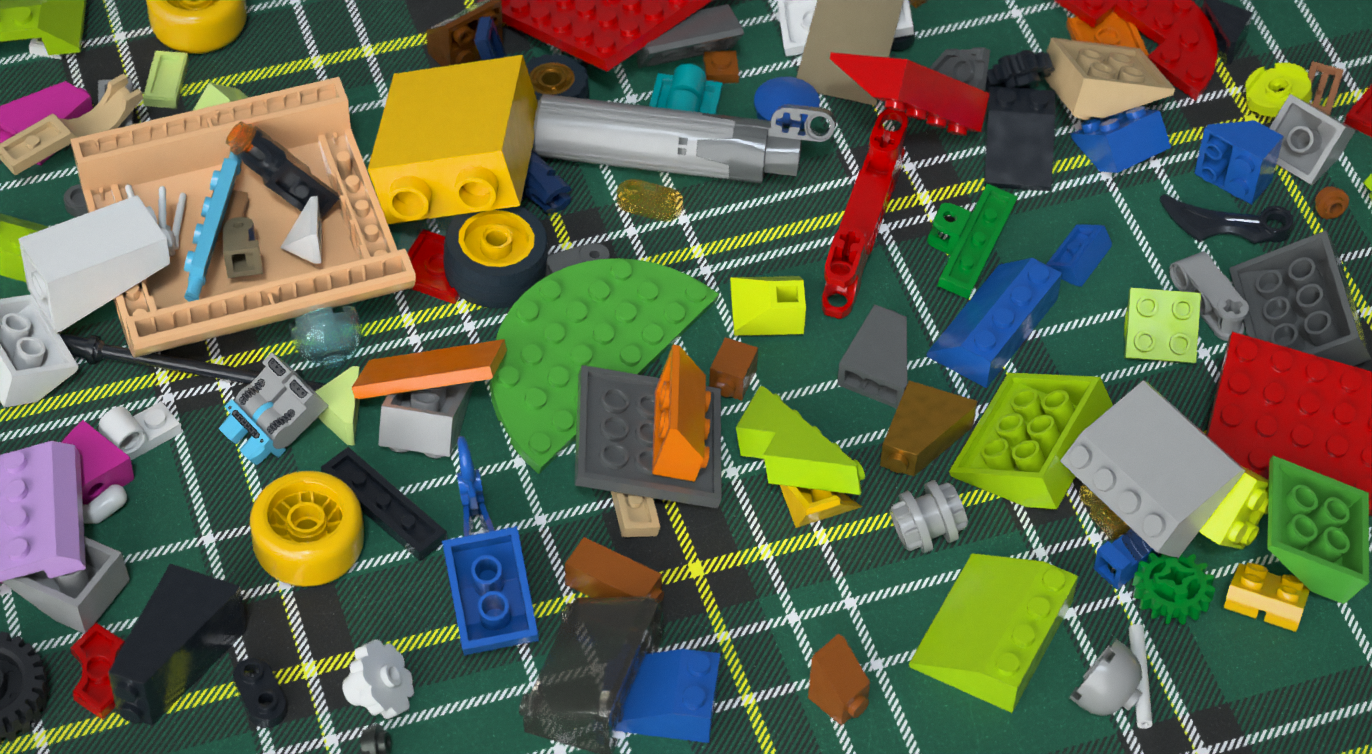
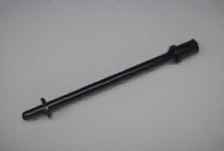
(95, 349)

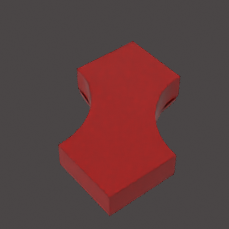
(96, 654)

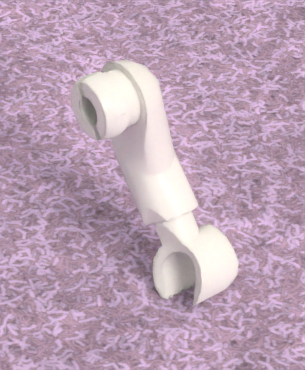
(104, 505)

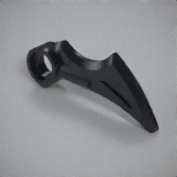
(1205, 223)

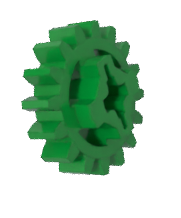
(1173, 587)

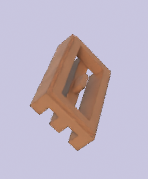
(1337, 72)

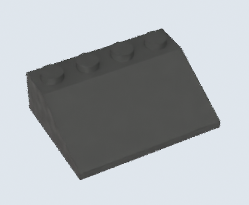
(1302, 300)

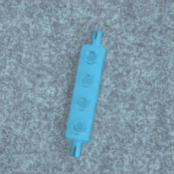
(207, 233)

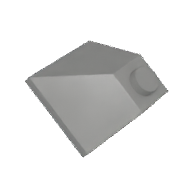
(1310, 139)

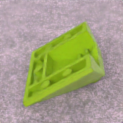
(55, 21)

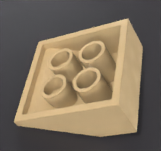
(1103, 78)

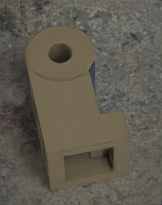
(241, 248)

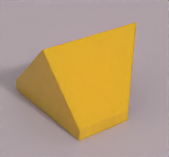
(815, 505)

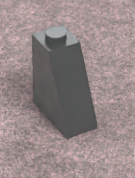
(877, 358)

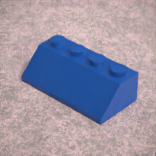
(997, 320)

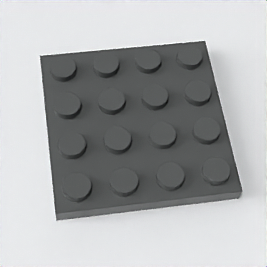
(617, 440)

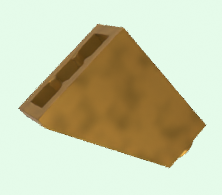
(925, 427)

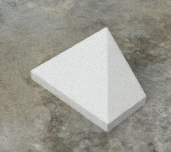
(306, 234)

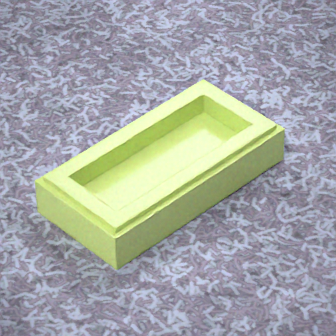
(165, 79)

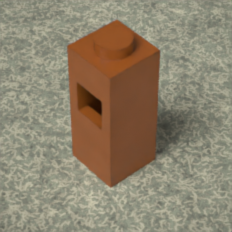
(606, 573)

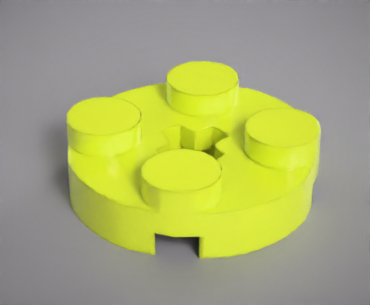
(1263, 84)

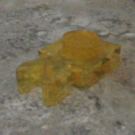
(1102, 515)

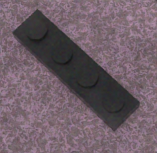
(387, 505)

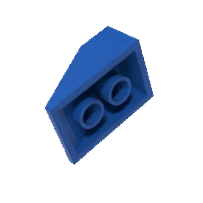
(673, 696)

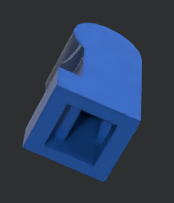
(1123, 556)

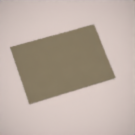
(847, 28)

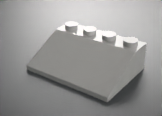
(1153, 469)

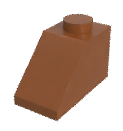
(838, 681)

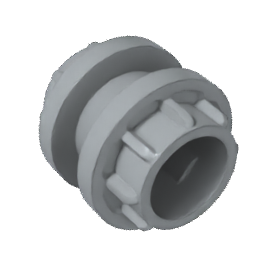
(928, 516)

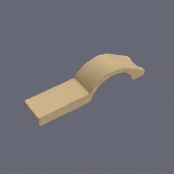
(55, 133)

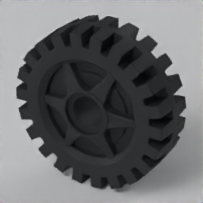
(21, 686)

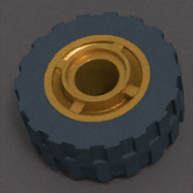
(558, 76)

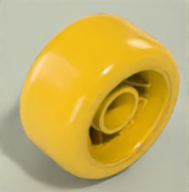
(197, 24)
(307, 528)

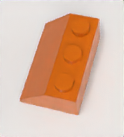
(680, 418)

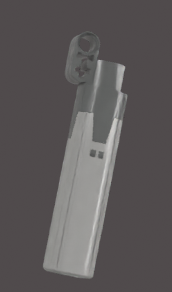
(673, 138)

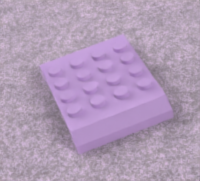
(41, 511)

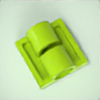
(1162, 325)

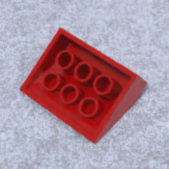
(918, 91)

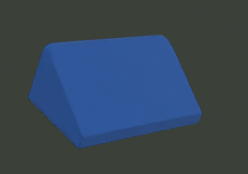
(1081, 253)

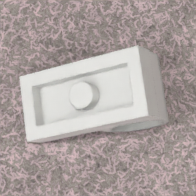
(139, 432)

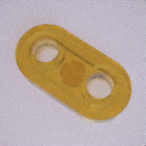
(649, 200)

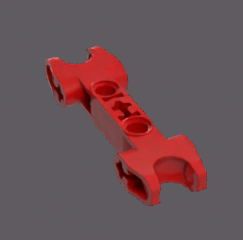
(864, 213)

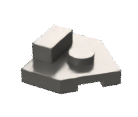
(964, 65)

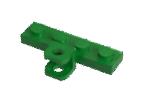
(970, 237)

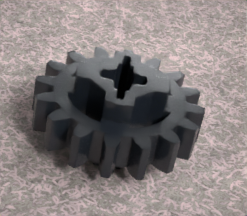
(1020, 70)

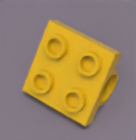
(1258, 590)

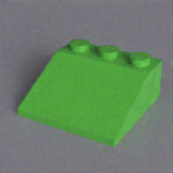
(1319, 529)

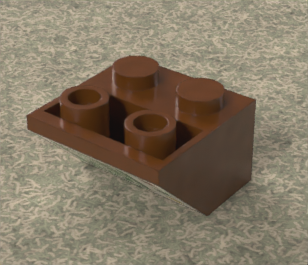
(454, 38)

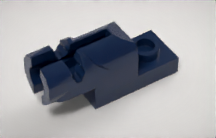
(544, 187)

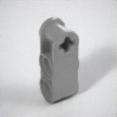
(1220, 302)

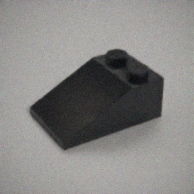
(1019, 138)

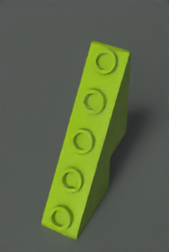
(794, 449)

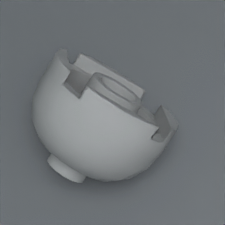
(1110, 682)

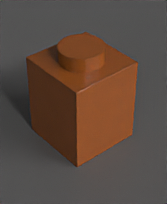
(733, 368)

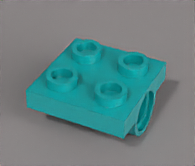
(687, 91)

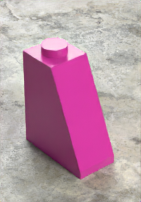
(61, 99)

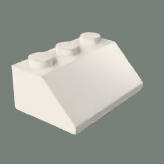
(30, 353)

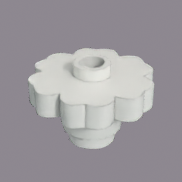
(379, 680)

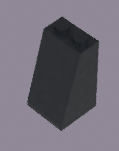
(175, 642)

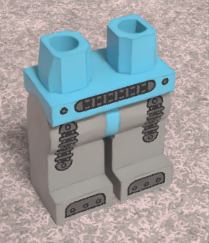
(272, 410)

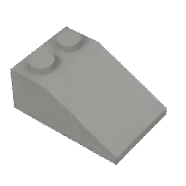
(425, 419)
(79, 596)

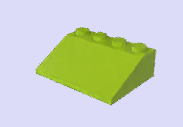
(1027, 434)
(996, 627)

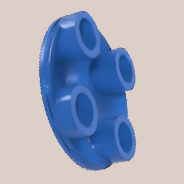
(784, 91)

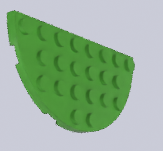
(589, 315)

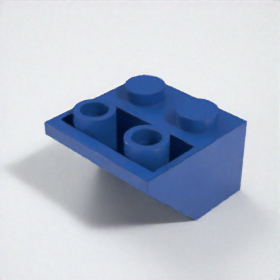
(1122, 139)
(1239, 157)

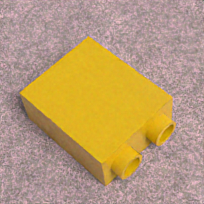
(454, 140)

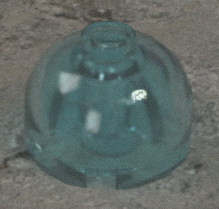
(327, 336)

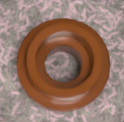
(1331, 202)

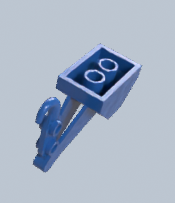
(487, 574)

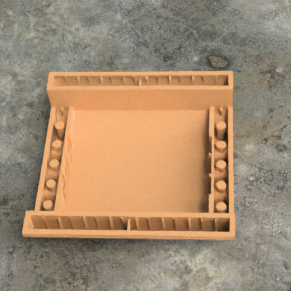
(182, 155)

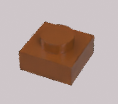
(721, 66)

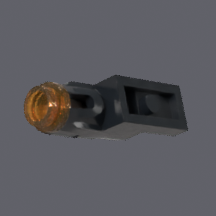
(279, 168)

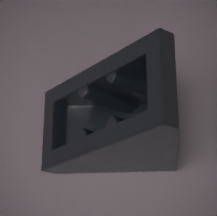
(1229, 26)

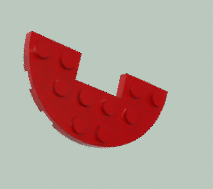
(1180, 28)

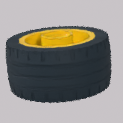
(495, 255)

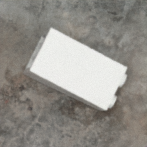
(92, 259)

